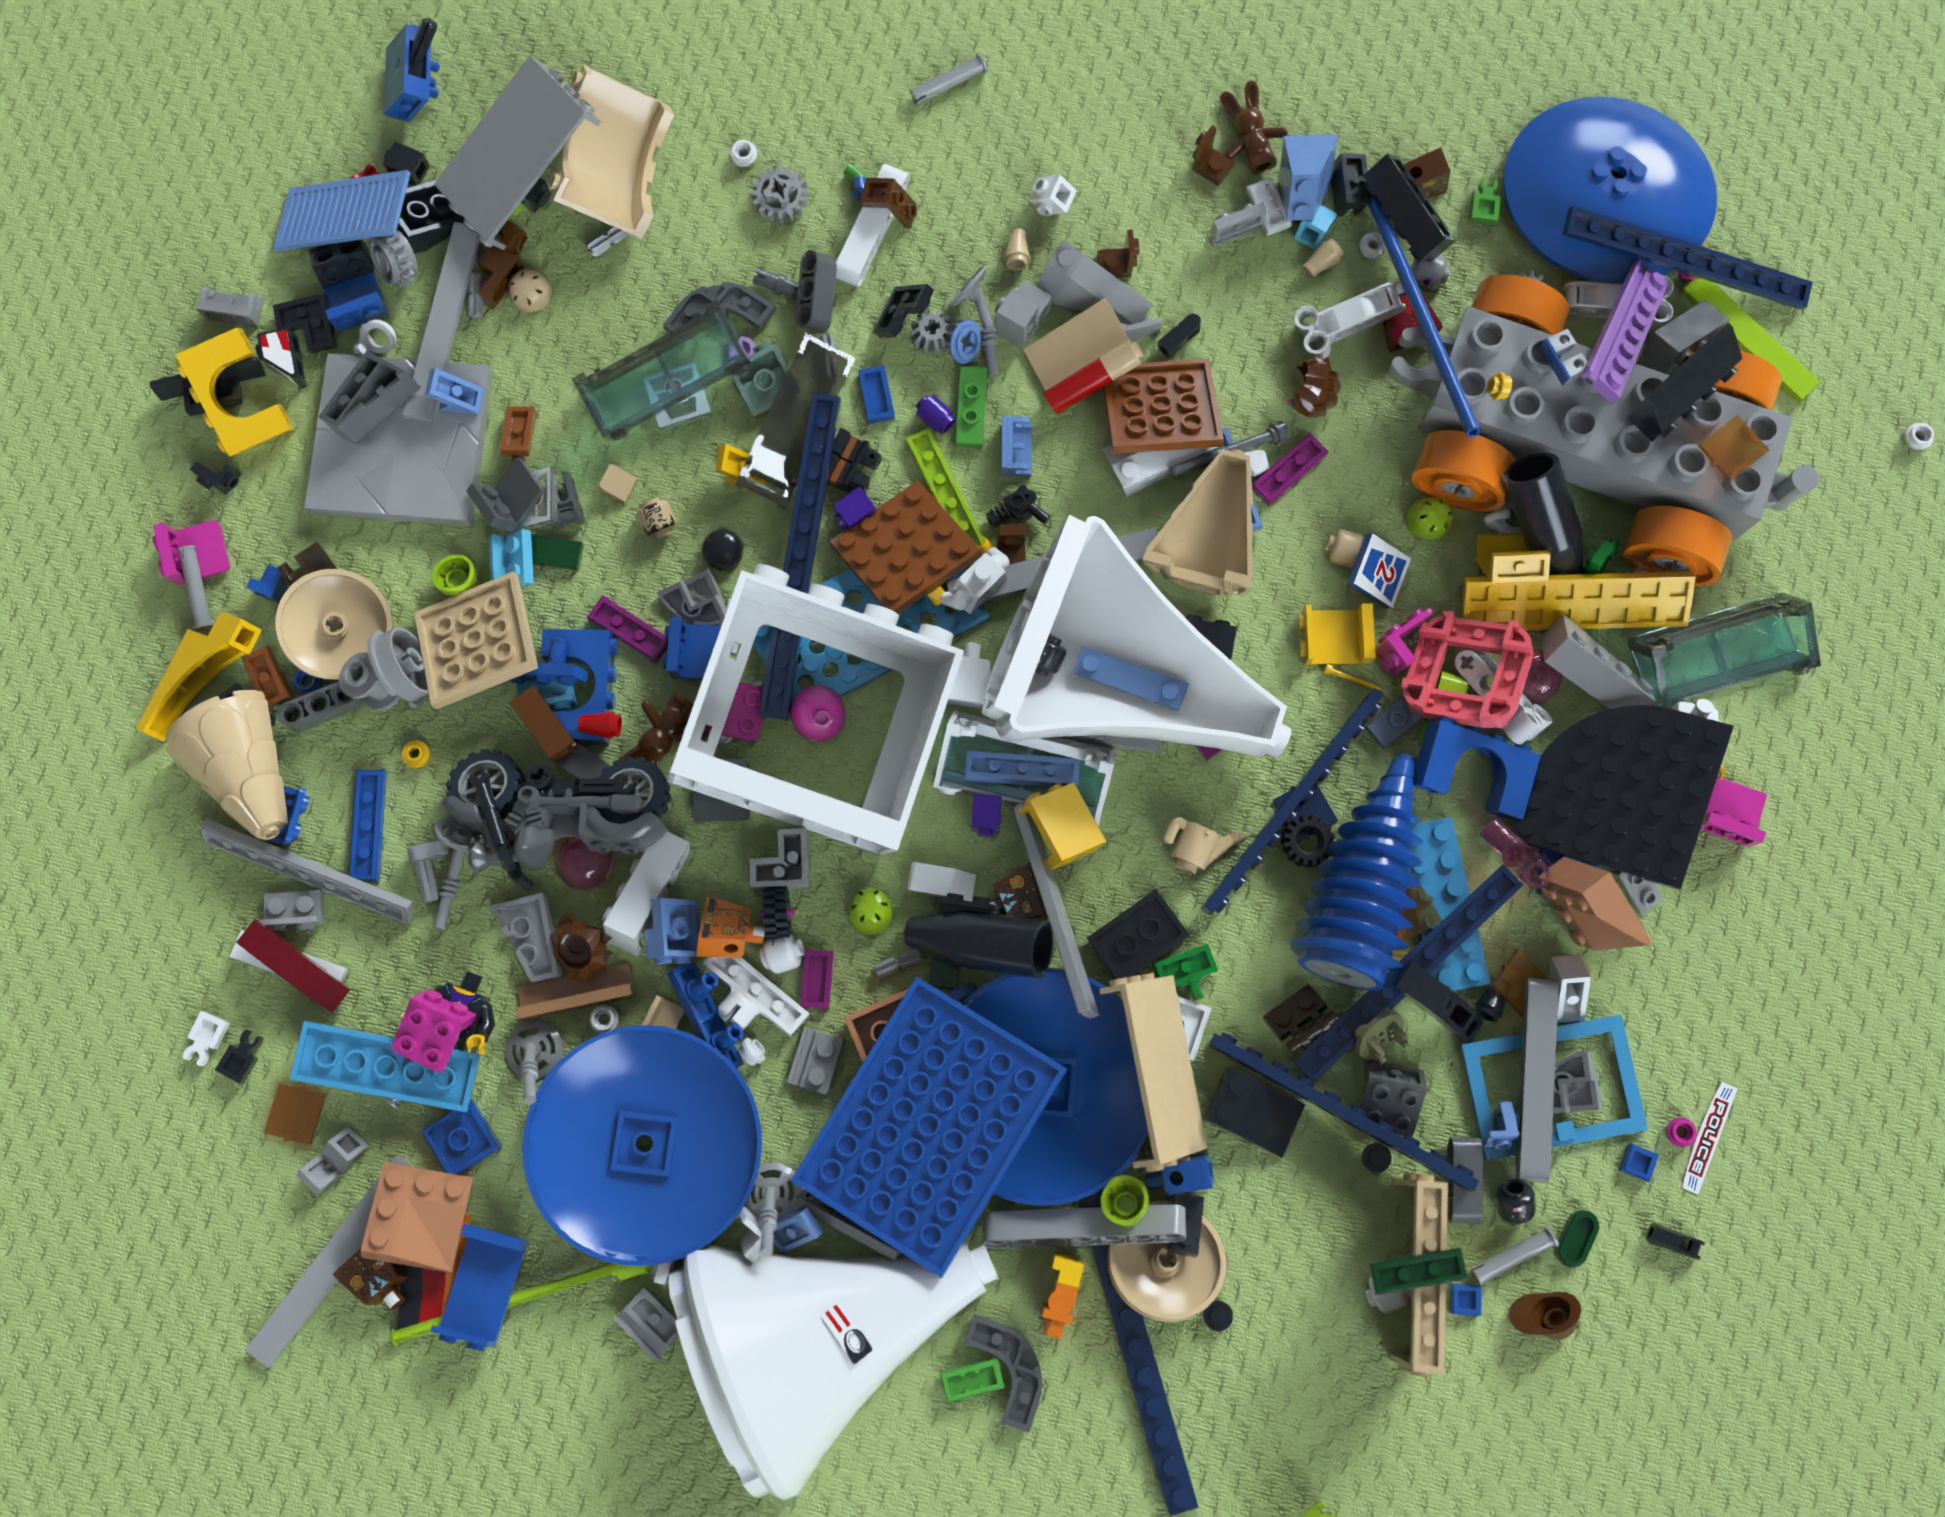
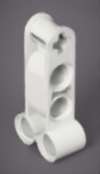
(1598, 298)
(1347, 317)
(1527, 720)

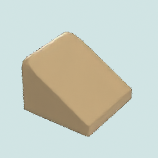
(617, 483)

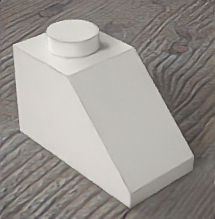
(1573, 987)

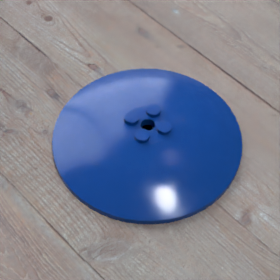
(1568, 162)
(1097, 1111)
(586, 1158)

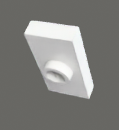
(1266, 192)

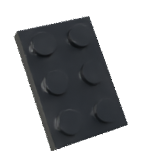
(1138, 936)

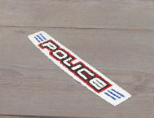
(1708, 1137)

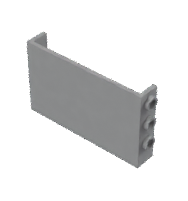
(512, 148)

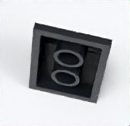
(426, 217)
(1253, 1111)

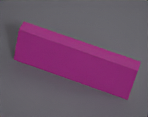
(1289, 469)
(628, 628)

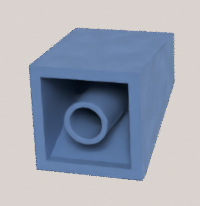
(1306, 173)

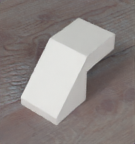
(940, 880)

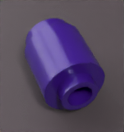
(935, 414)

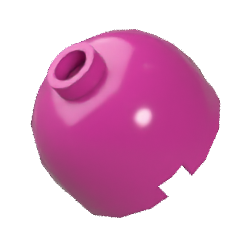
(818, 713)

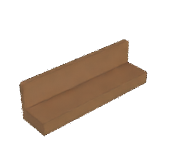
(567, 995)

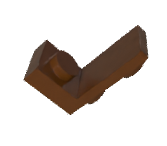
(1208, 161)
(889, 195)
(1122, 260)
(1012, 541)

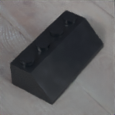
(1688, 384)

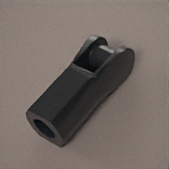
(1179, 335)
(1673, 1240)

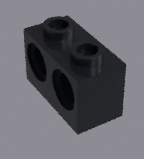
(340, 262)

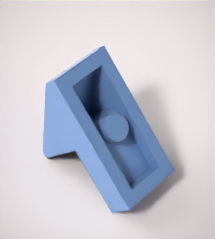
(454, 392)
(795, 1230)

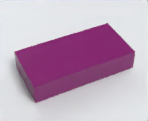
(817, 979)

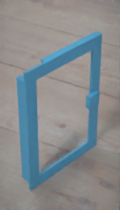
(1565, 1131)

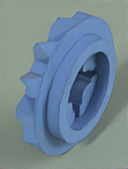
(971, 334)

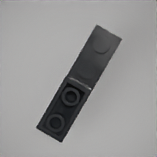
(1439, 1002)

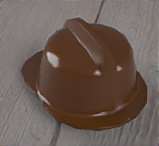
(1546, 1314)

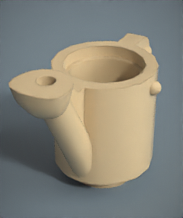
(1197, 844)

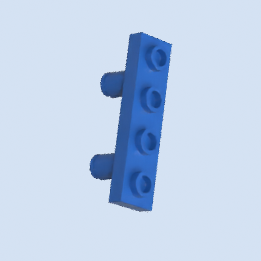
(555, 668)
(702, 1012)

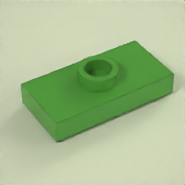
(972, 1380)

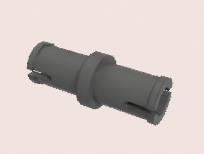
(777, 283)

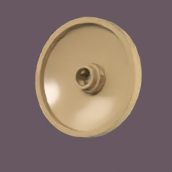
(329, 620)
(1166, 1283)

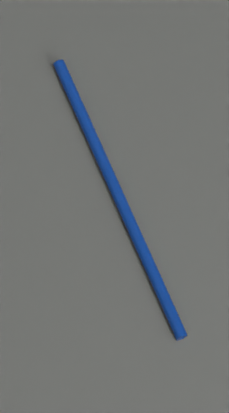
(1425, 320)

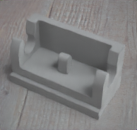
(230, 307)

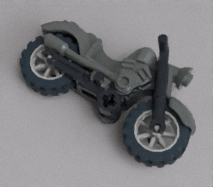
(598, 811)

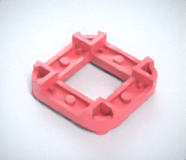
(1509, 680)

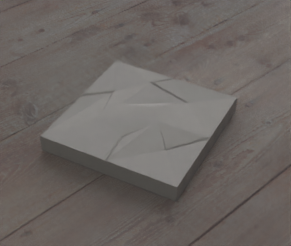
(401, 465)

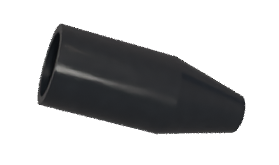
(1546, 511)
(977, 939)

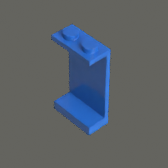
(481, 1288)

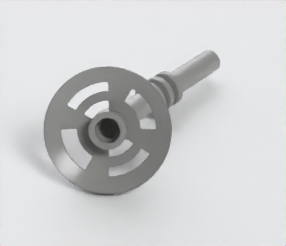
(973, 292)
(460, 844)
(533, 1054)
(765, 1207)

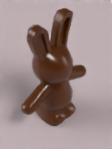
(1249, 125)
(667, 726)

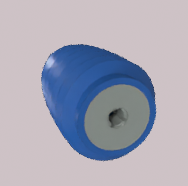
(1364, 888)

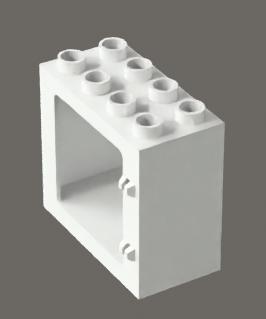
(928, 674)

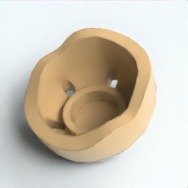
(527, 289)

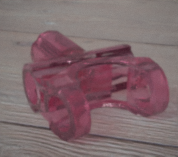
(1508, 844)

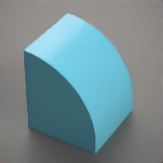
(1314, 231)

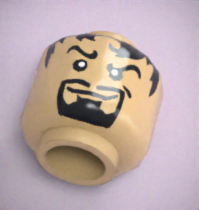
(656, 518)

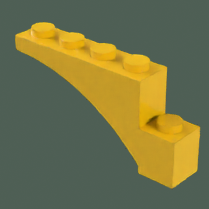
(192, 667)

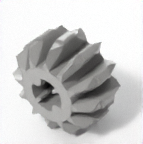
(922, 329)

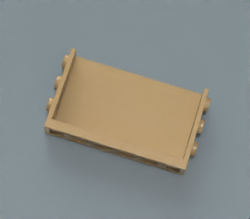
(1162, 1069)
(1427, 1302)

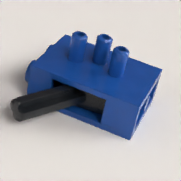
(408, 71)

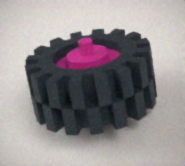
(777, 912)

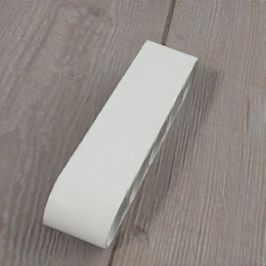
(867, 235)

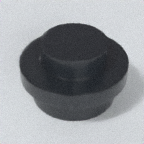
(1376, 1157)
(1218, 1315)

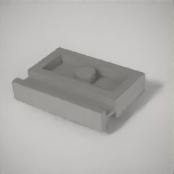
(1238, 224)
(815, 1061)
(649, 1323)

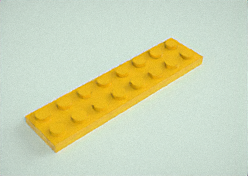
(1586, 599)

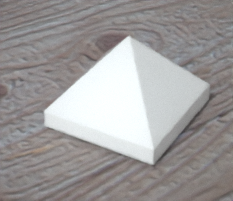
(1258, 461)

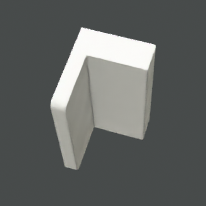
(751, 1240)

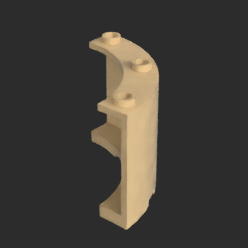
(611, 164)

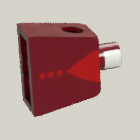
(1395, 325)

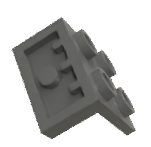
(510, 499)
(715, 810)
(1394, 1095)

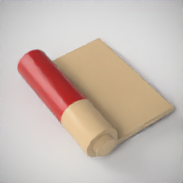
(1082, 356)

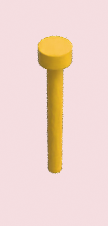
(1329, 670)

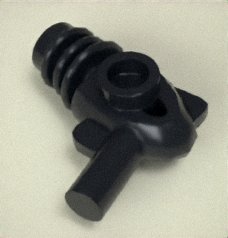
(1017, 505)

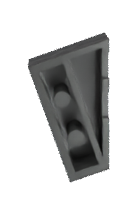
(1682, 337)
(367, 397)

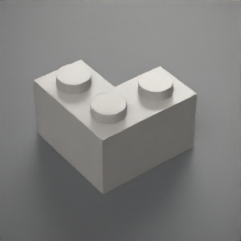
(1021, 313)
(791, 866)

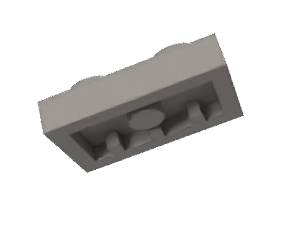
(293, 909)

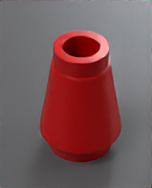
(601, 724)

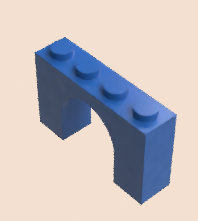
(595, 651)
(1512, 765)

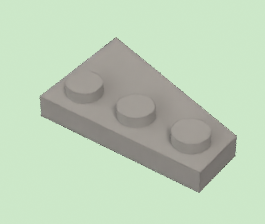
(529, 928)

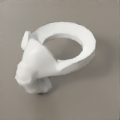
(366, 342)
(1497, 522)

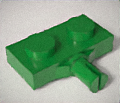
(1599, 557)
(1188, 968)

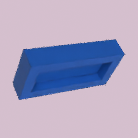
(876, 394)

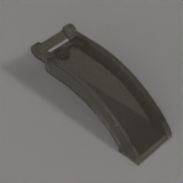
(781, 439)

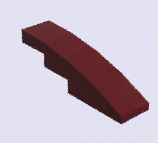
(293, 965)

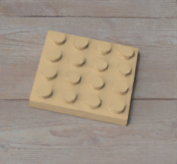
(475, 640)

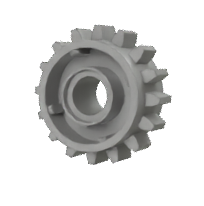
(393, 259)

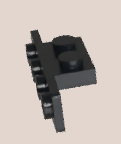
(226, 388)

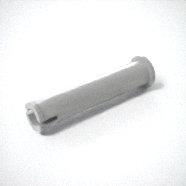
(949, 79)
(195, 588)
(1514, 1255)

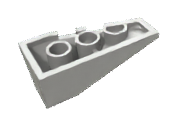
(1080, 283)

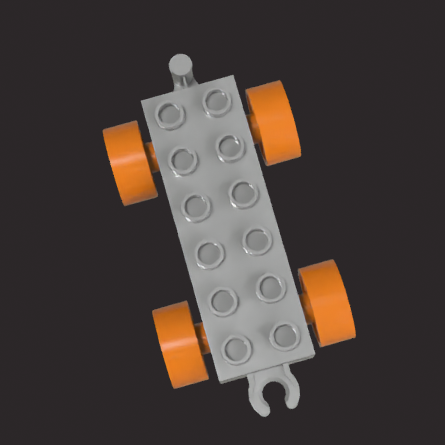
(1685, 501)

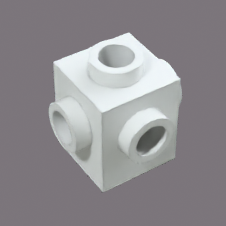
(1052, 195)

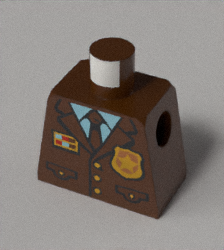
(1430, 172)
(1019, 895)
(372, 1280)

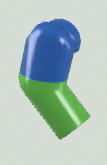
(858, 178)

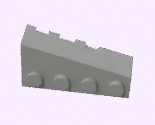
(1593, 667)

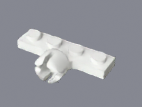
(754, 995)

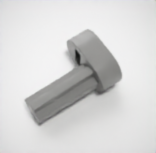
(422, 858)

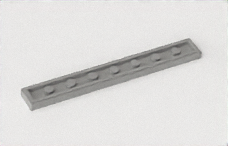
(443, 318)
(1022, 573)
(307, 871)
(1057, 916)
(314, 1283)

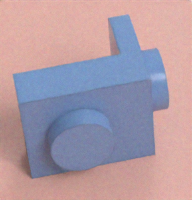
(1507, 1123)

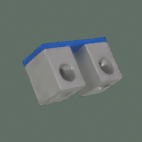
(1557, 346)

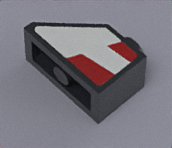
(282, 354)

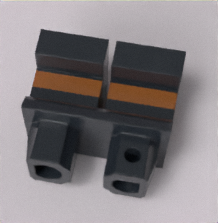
(847, 461)

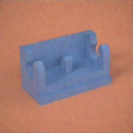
(1016, 446)

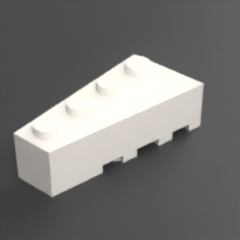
(648, 881)

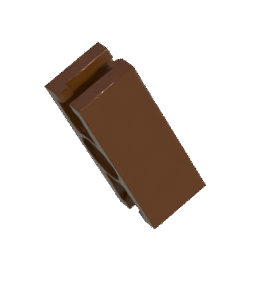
(544, 724)

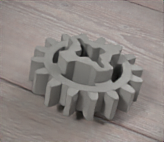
(789, 186)

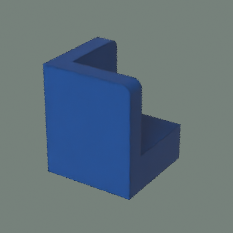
(270, 585)

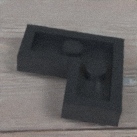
(903, 301)
(310, 315)

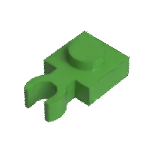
(1485, 205)

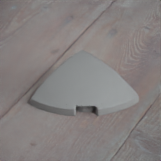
(696, 599)
(1576, 1085)

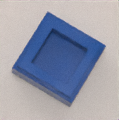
(1638, 1162)
(1465, 1299)

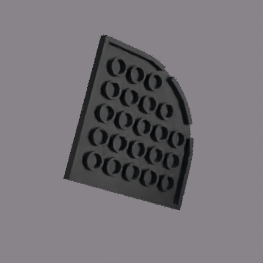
(1627, 791)

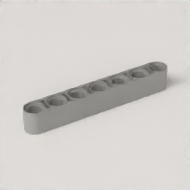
(1537, 1080)
(1080, 1227)

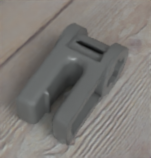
(570, 509)

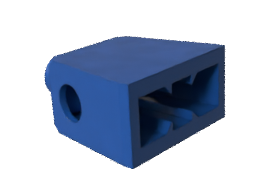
(1196, 1176)

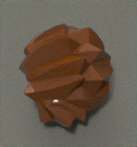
(1318, 389)
(579, 947)

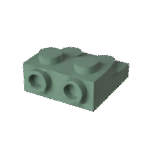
(762, 378)

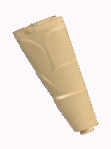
(1210, 532)
(233, 759)

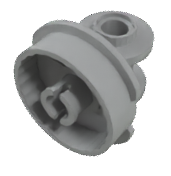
(387, 671)

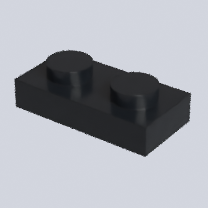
(1193, 1209)

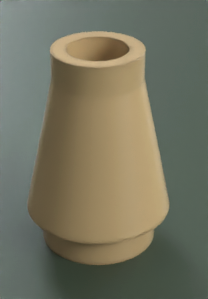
(1017, 251)
(1324, 257)

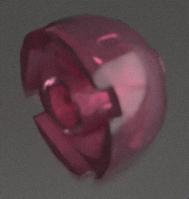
(1542, 680)
(581, 867)

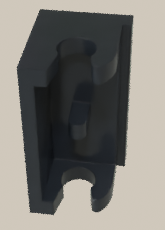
(1349, 184)

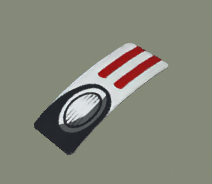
(847, 1332)

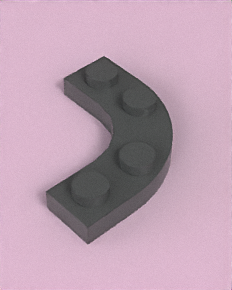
(733, 297)
(1020, 1360)

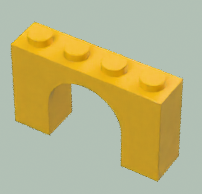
(202, 367)

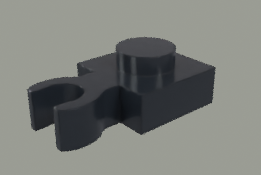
(238, 1061)

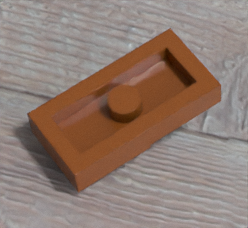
(518, 431)
(266, 675)

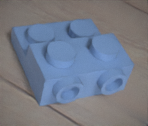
(673, 931)

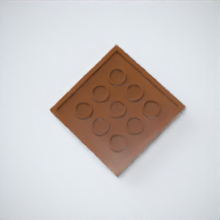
(1163, 408)
(906, 548)

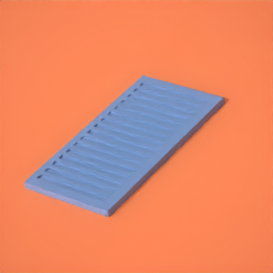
(342, 211)

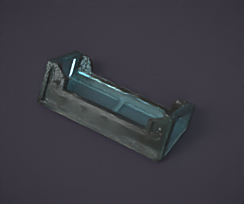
(663, 372)
(1727, 648)

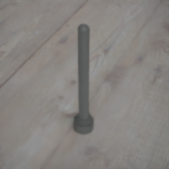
(1276, 433)

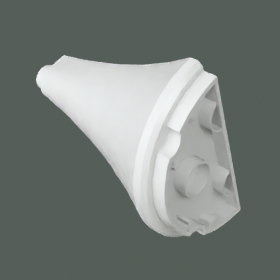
(1102, 600)
(772, 1366)

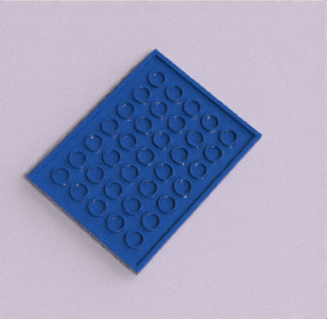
(929, 1126)

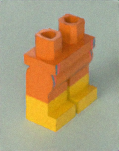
(1062, 1294)

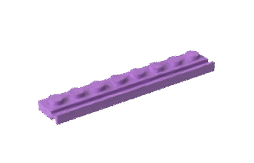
(1625, 331)

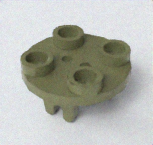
(1380, 1035)

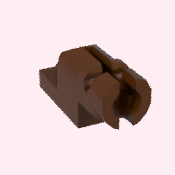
(501, 264)

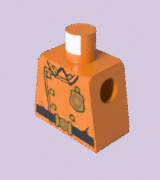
(726, 930)

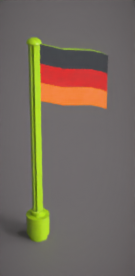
(428, 1292)

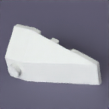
(1142, 469)

